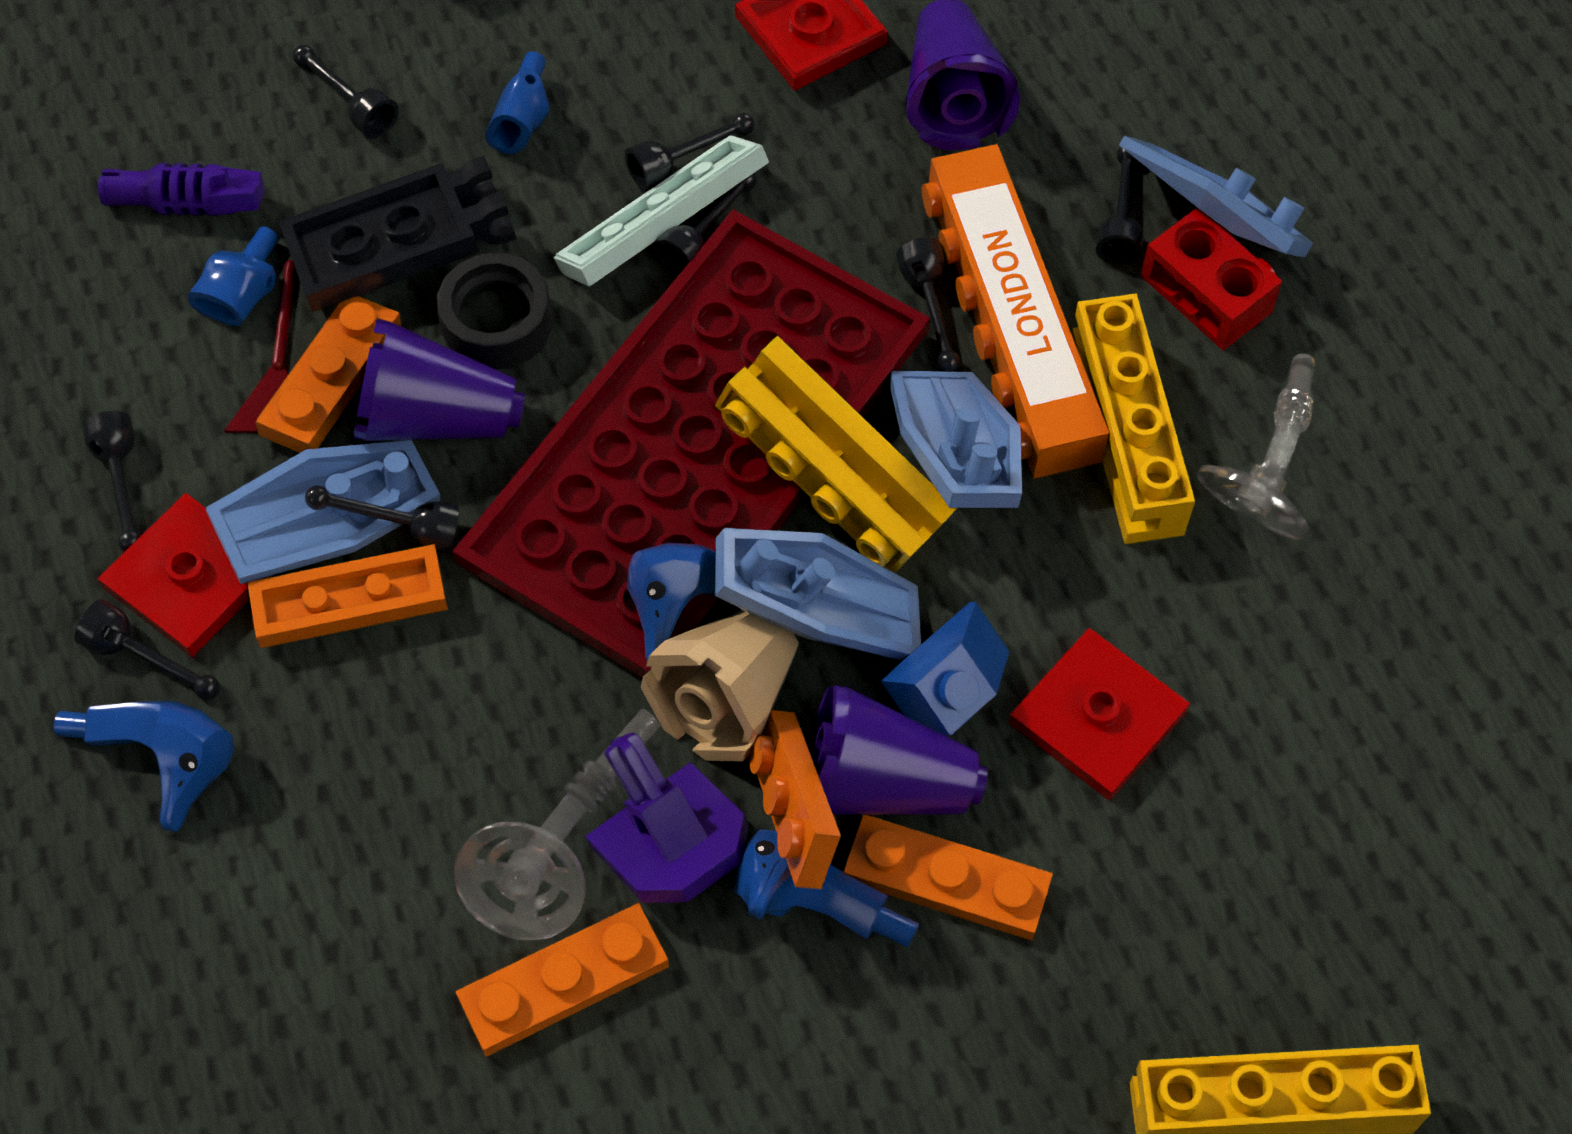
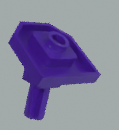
(673, 830)

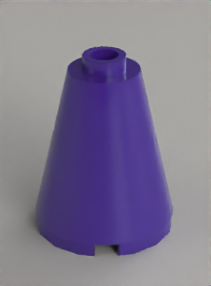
(958, 80)
(432, 392)
(889, 763)

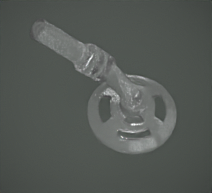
(1262, 487)
(531, 858)

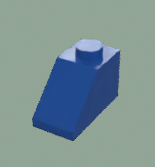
(950, 672)

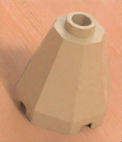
(719, 683)

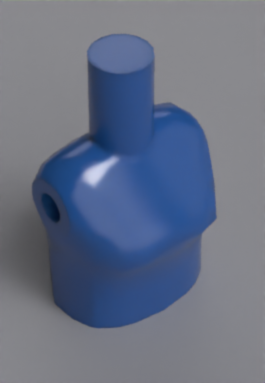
(519, 108)
(236, 280)

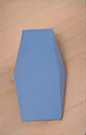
(1226, 200)
(960, 437)
(273, 530)
(818, 590)

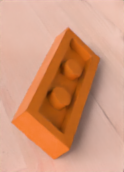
(324, 376)
(347, 596)
(795, 799)
(948, 876)
(562, 979)

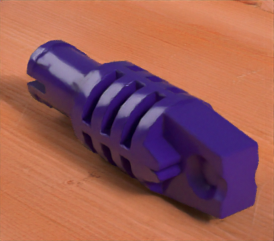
(184, 189)

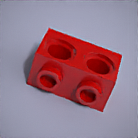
(1204, 285)

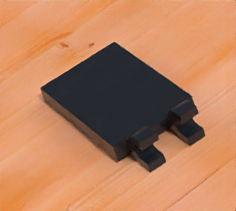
(395, 231)

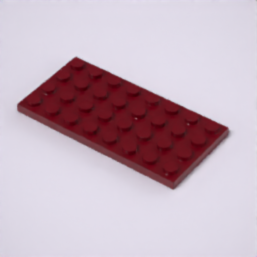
(648, 449)

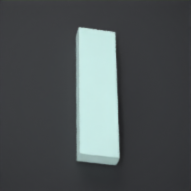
(660, 209)

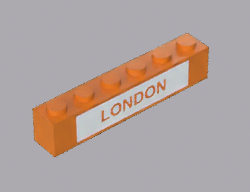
(1015, 311)

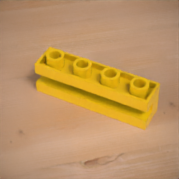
(1142, 449)
(833, 456)
(1283, 1093)

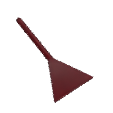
(267, 387)

